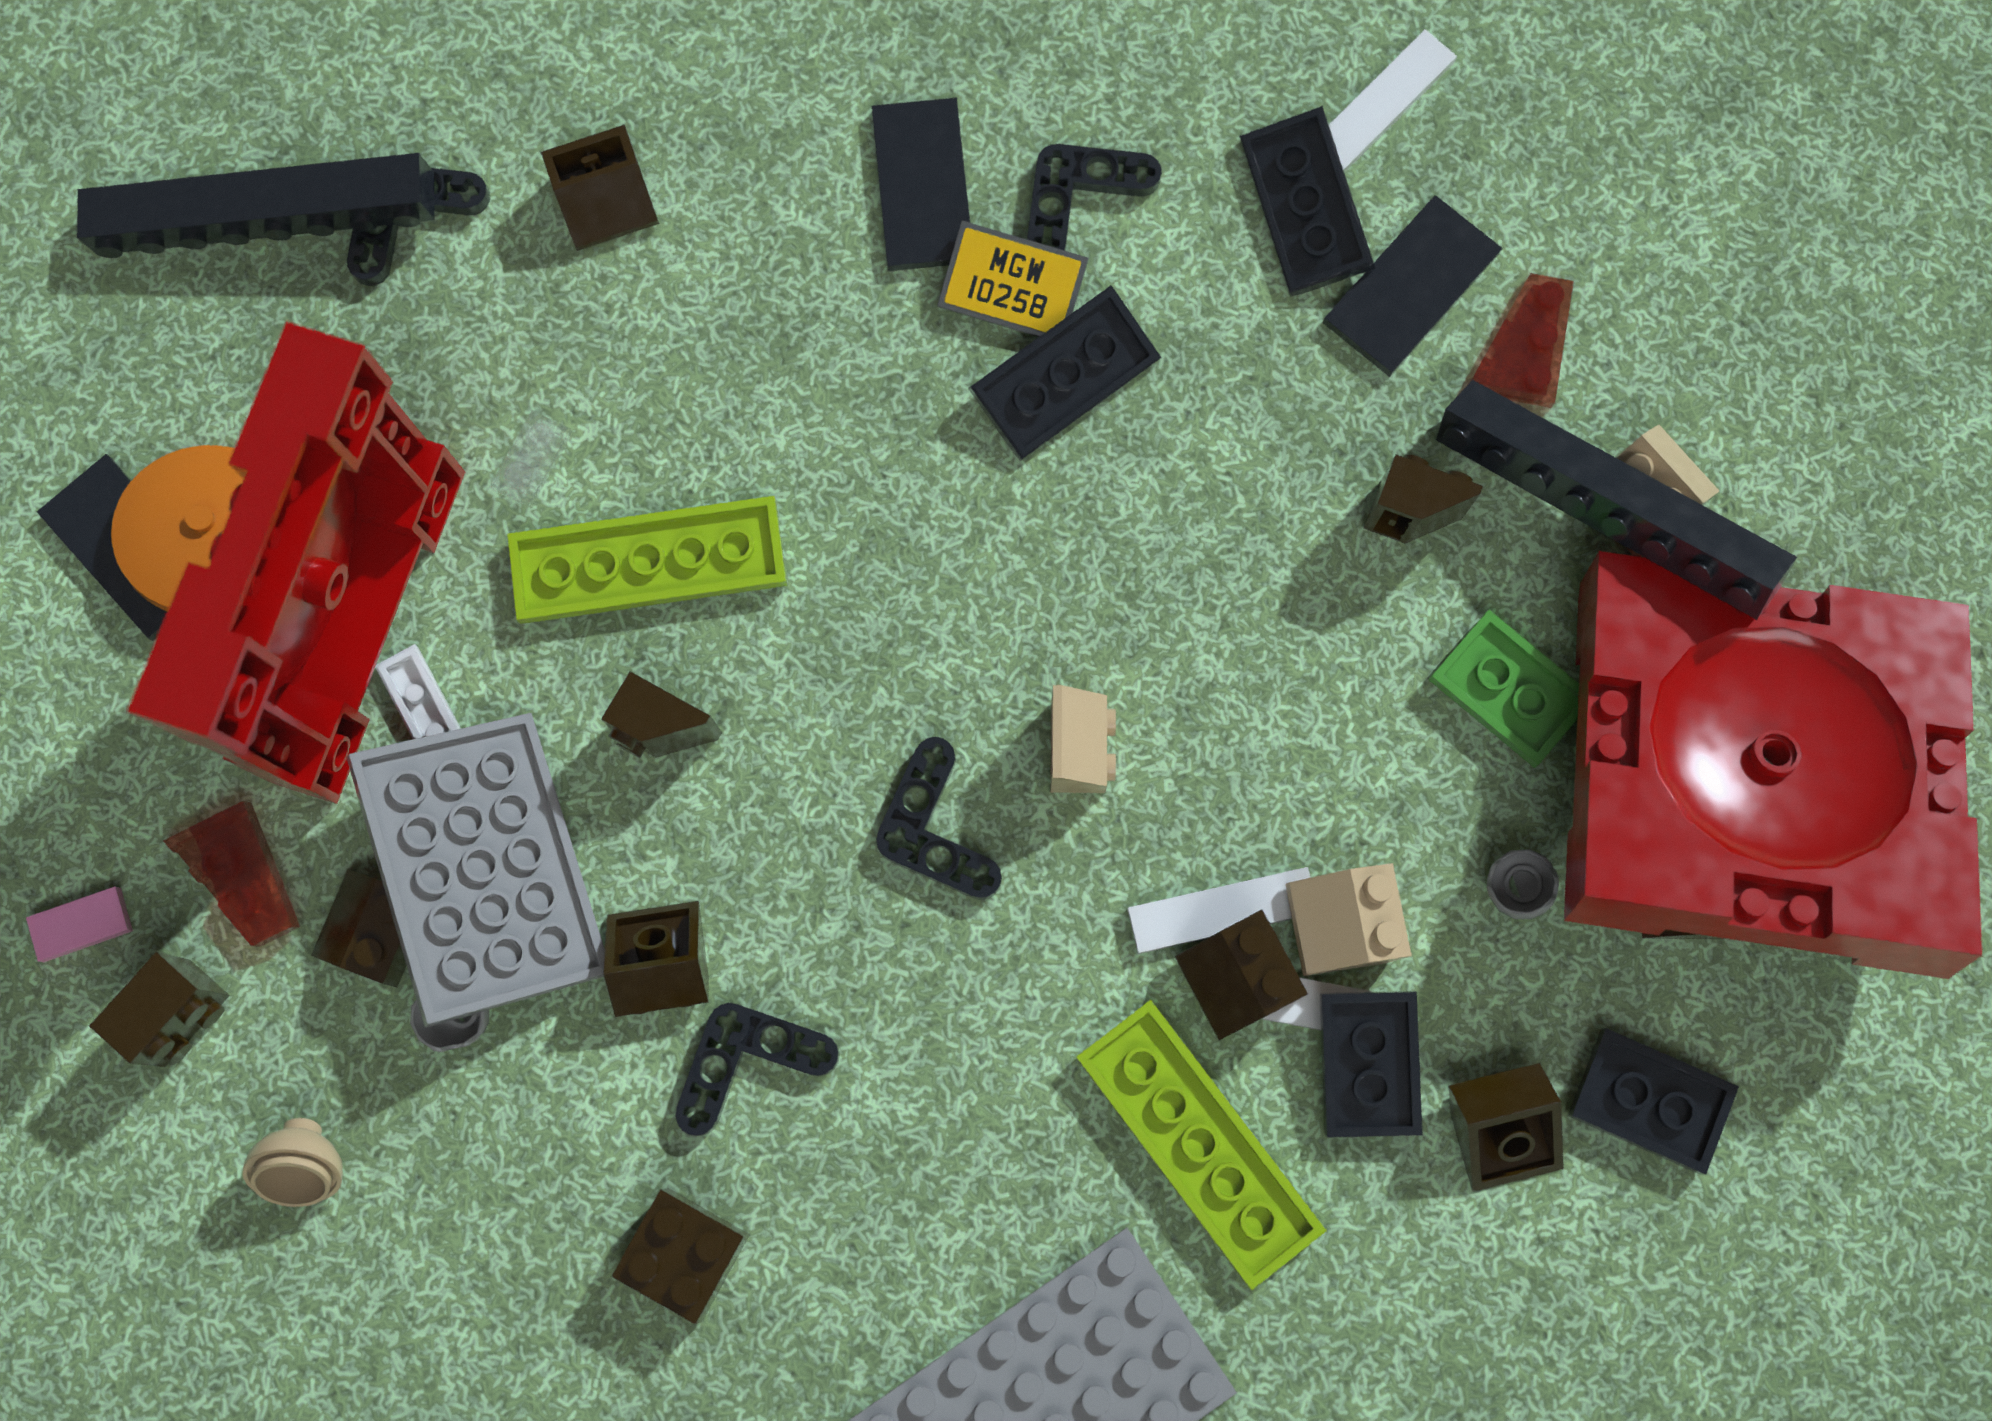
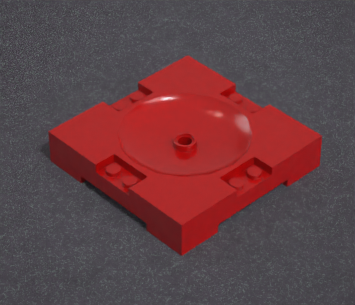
(307, 576)
(1832, 849)

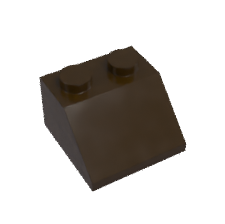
(655, 721)
(362, 932)
(656, 959)
(1240, 975)
(1508, 1126)

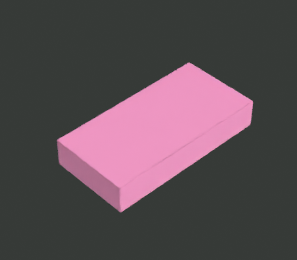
(79, 924)

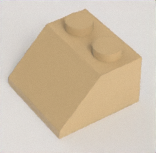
(1080, 741)
(1348, 919)

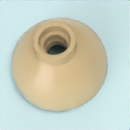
(294, 1165)

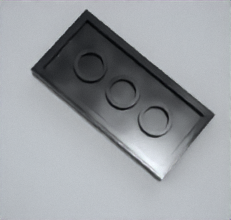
(920, 181)
(1307, 202)
(1412, 285)
(1064, 373)
(83, 521)

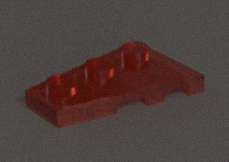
(1530, 343)
(239, 871)

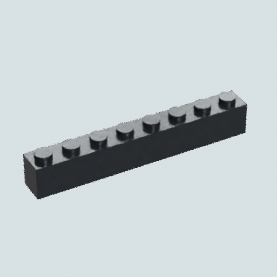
(256, 205)
(1615, 499)

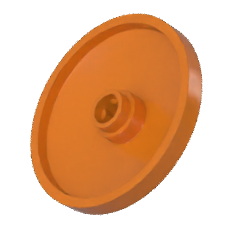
(172, 518)

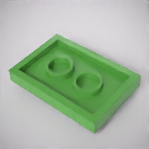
(1510, 688)

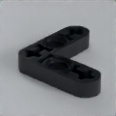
(1075, 177)
(459, 181)
(917, 822)
(750, 1042)

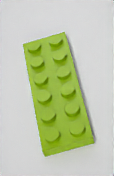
(646, 559)
(1201, 1145)

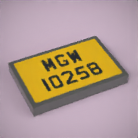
(1011, 280)

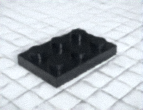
(1371, 1064)
(1653, 1101)

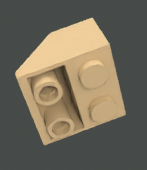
(1665, 461)

